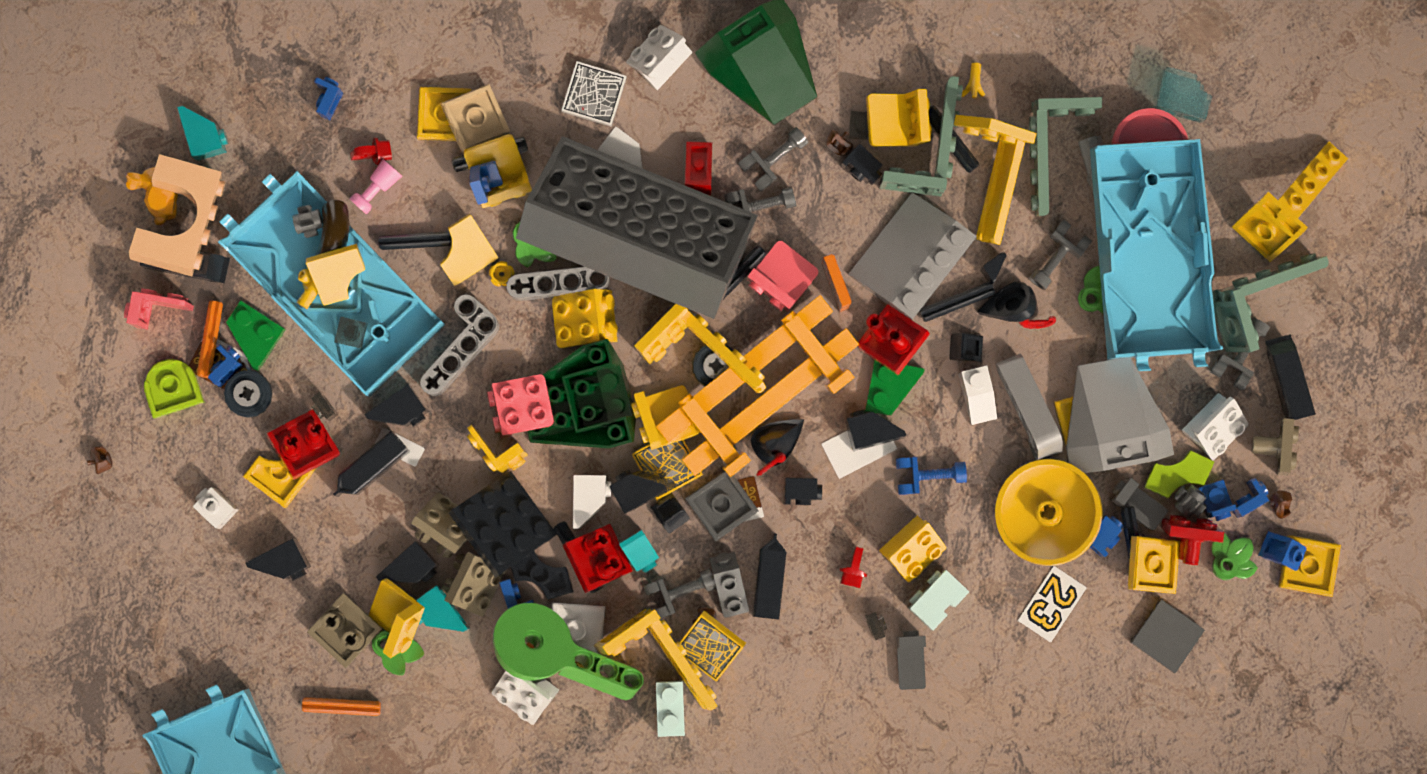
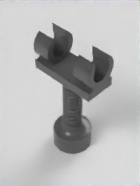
(796, 139)
(785, 198)
(1041, 277)
(1237, 363)
(705, 581)

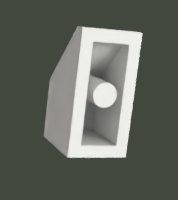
(978, 394)
(588, 497)

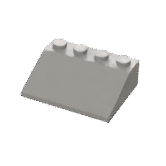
(912, 256)

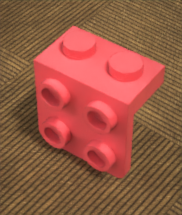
(782, 276)
(140, 306)
(520, 405)

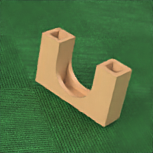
(180, 251)

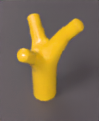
(974, 82)

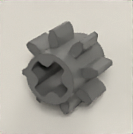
(307, 221)
(1190, 501)

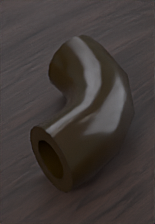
(335, 226)

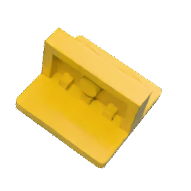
(913, 548)

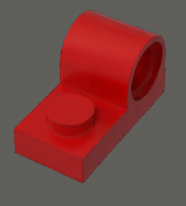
(699, 166)

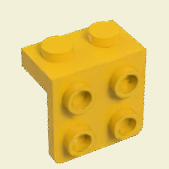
(898, 119)
(510, 165)
(584, 318)
(654, 410)
(510, 459)
(396, 614)

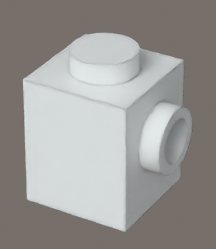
(214, 507)

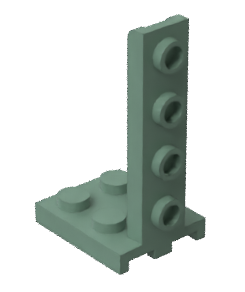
(1039, 150)
(922, 182)
(1234, 312)

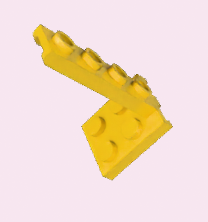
(1003, 172)
(1275, 223)
(671, 329)
(636, 628)

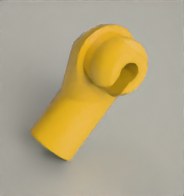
(310, 290)

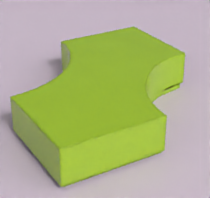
(1190, 470)

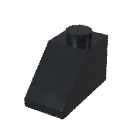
(400, 409)
(871, 430)
(638, 488)
(282, 561)
(410, 566)

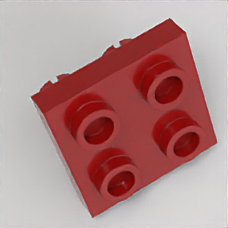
(892, 338)
(303, 444)
(1191, 535)
(597, 558)

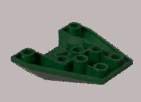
(762, 61)
(588, 400)

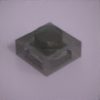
(858, 125)
(350, 332)
(323, 407)
(876, 625)

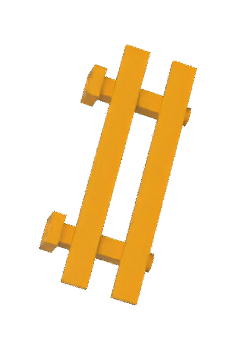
(721, 441)

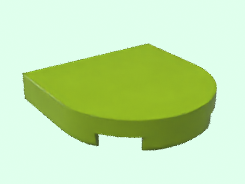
(171, 387)

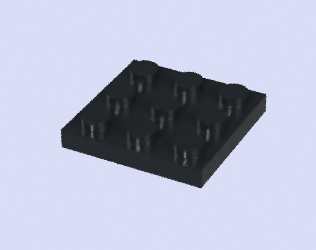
(502, 523)

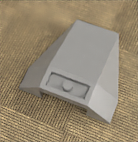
(1114, 419)

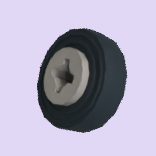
(706, 364)
(252, 402)

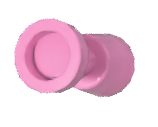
(382, 178)

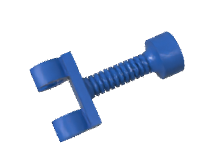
(957, 472)

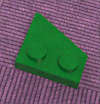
(254, 333)
(889, 389)

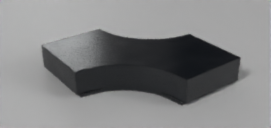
(551, 580)

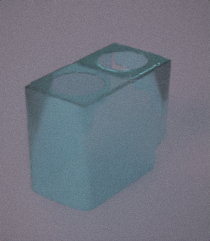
(1183, 95)

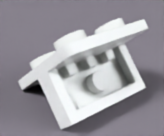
(659, 55)
(1216, 425)
(525, 696)

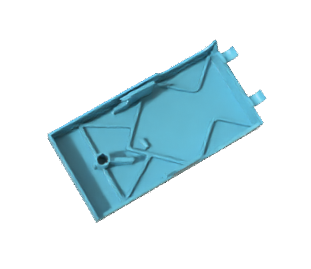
(1154, 250)
(276, 254)
(215, 739)

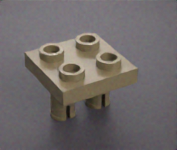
(1280, 446)
(436, 523)
(472, 586)
(345, 630)

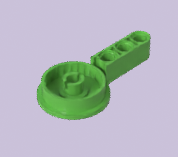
(555, 652)

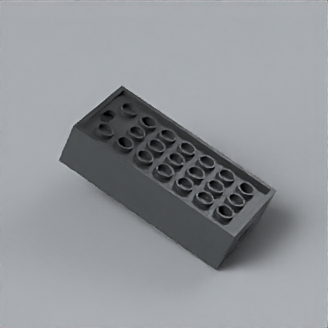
(636, 227)

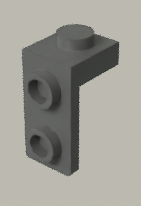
(1147, 509)
(729, 584)
(911, 660)

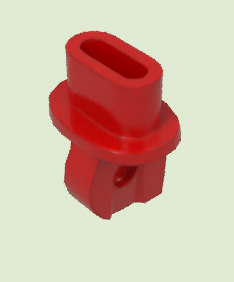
(377, 151)
(852, 575)

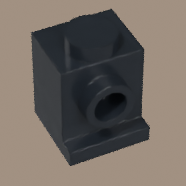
(863, 165)
(802, 491)

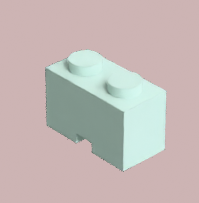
(936, 598)
(670, 708)

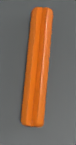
(209, 338)
(341, 706)

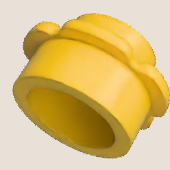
(494, 271)

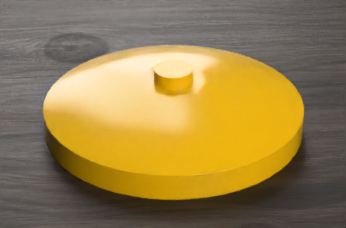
(1048, 512)

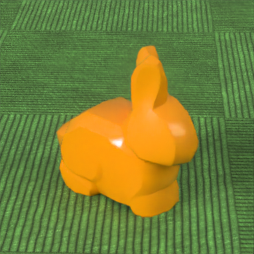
(159, 202)

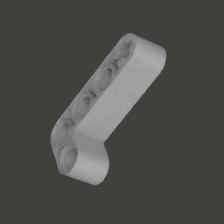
(558, 287)
(456, 350)
(1031, 408)

